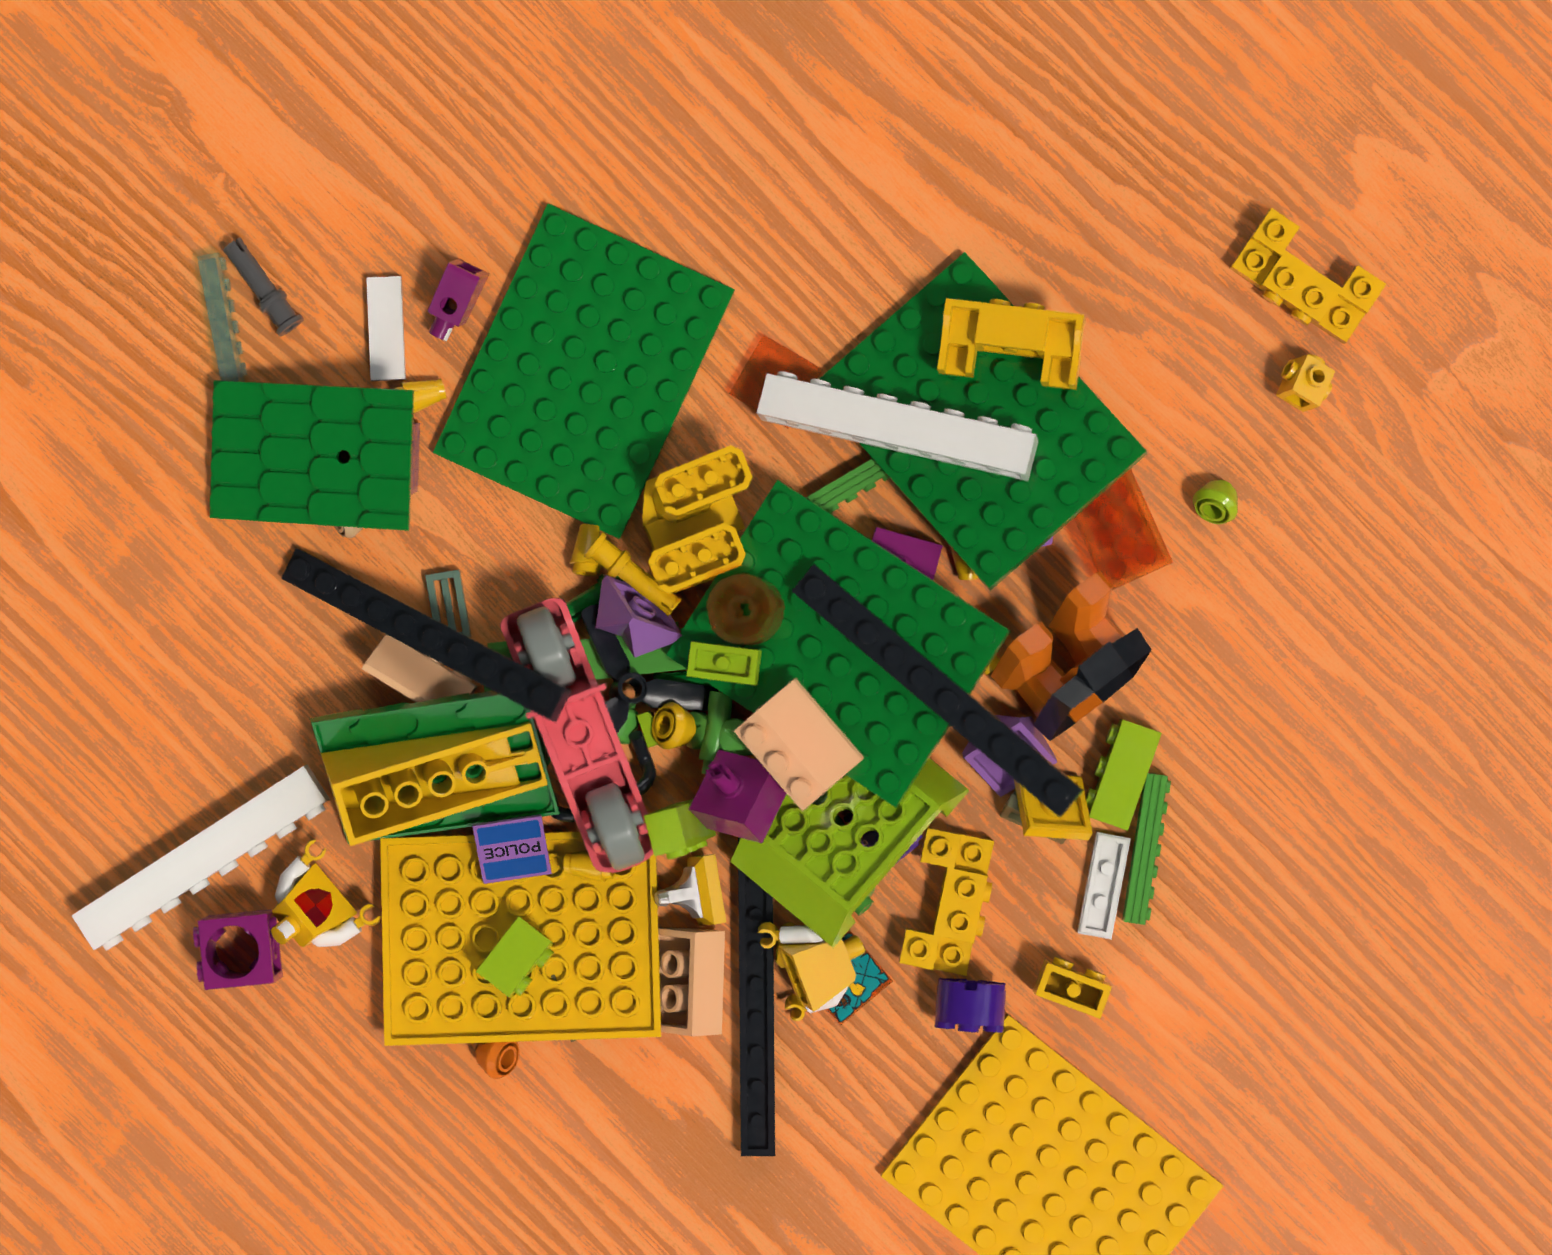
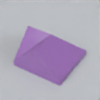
(634, 618)
(991, 772)

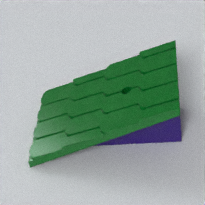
(282, 459)

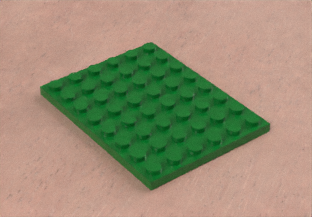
(583, 371)
(985, 515)
(860, 697)

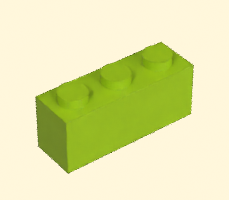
(1122, 773)
(676, 830)

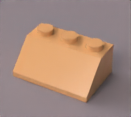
(414, 672)
(799, 744)
(691, 980)

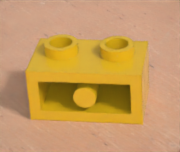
(1072, 988)

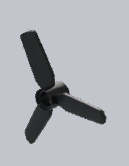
(652, 693)

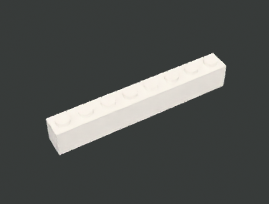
(898, 426)
(200, 858)

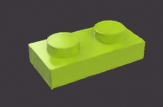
(724, 663)

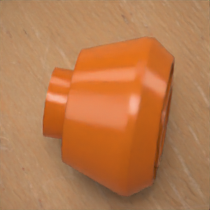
(497, 1058)

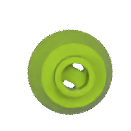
(1216, 502)

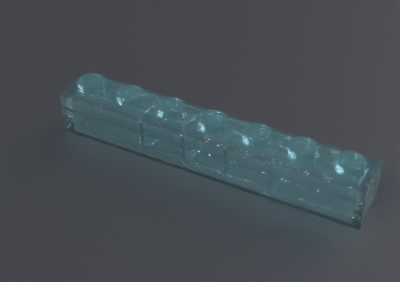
(221, 317)

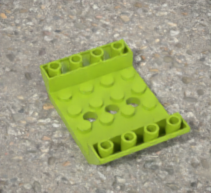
(822, 867)

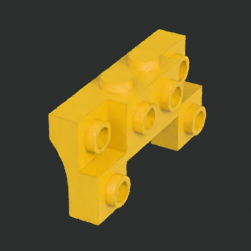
(1301, 287)
(1012, 331)
(959, 903)

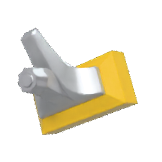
(697, 891)

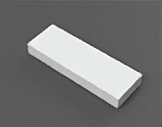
(386, 328)
(1103, 885)

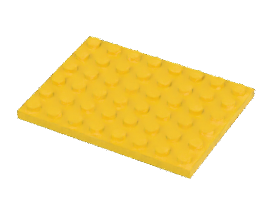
(447, 922)
(1046, 1161)

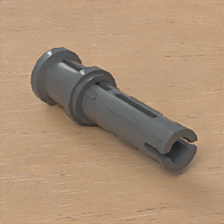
(271, 300)

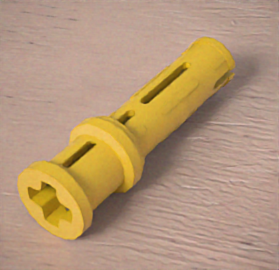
(620, 565)

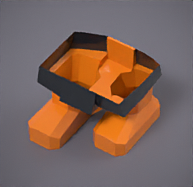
(1101, 653)

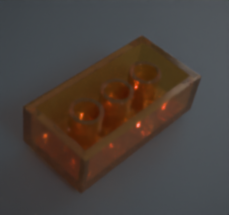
(1122, 533)

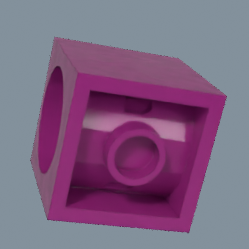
(215, 973)

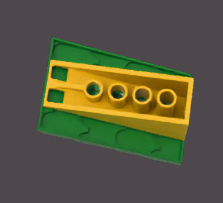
(433, 765)

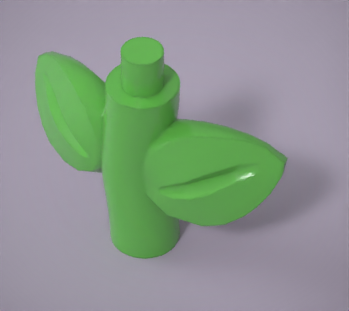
(717, 730)

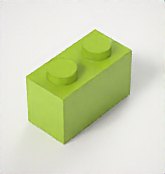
(515, 958)

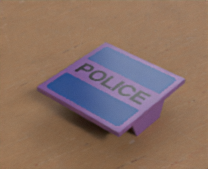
(512, 849)

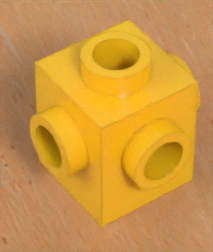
(1305, 382)

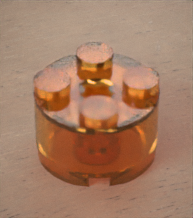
(725, 610)

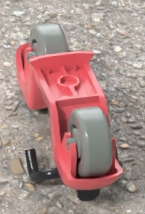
(584, 740)

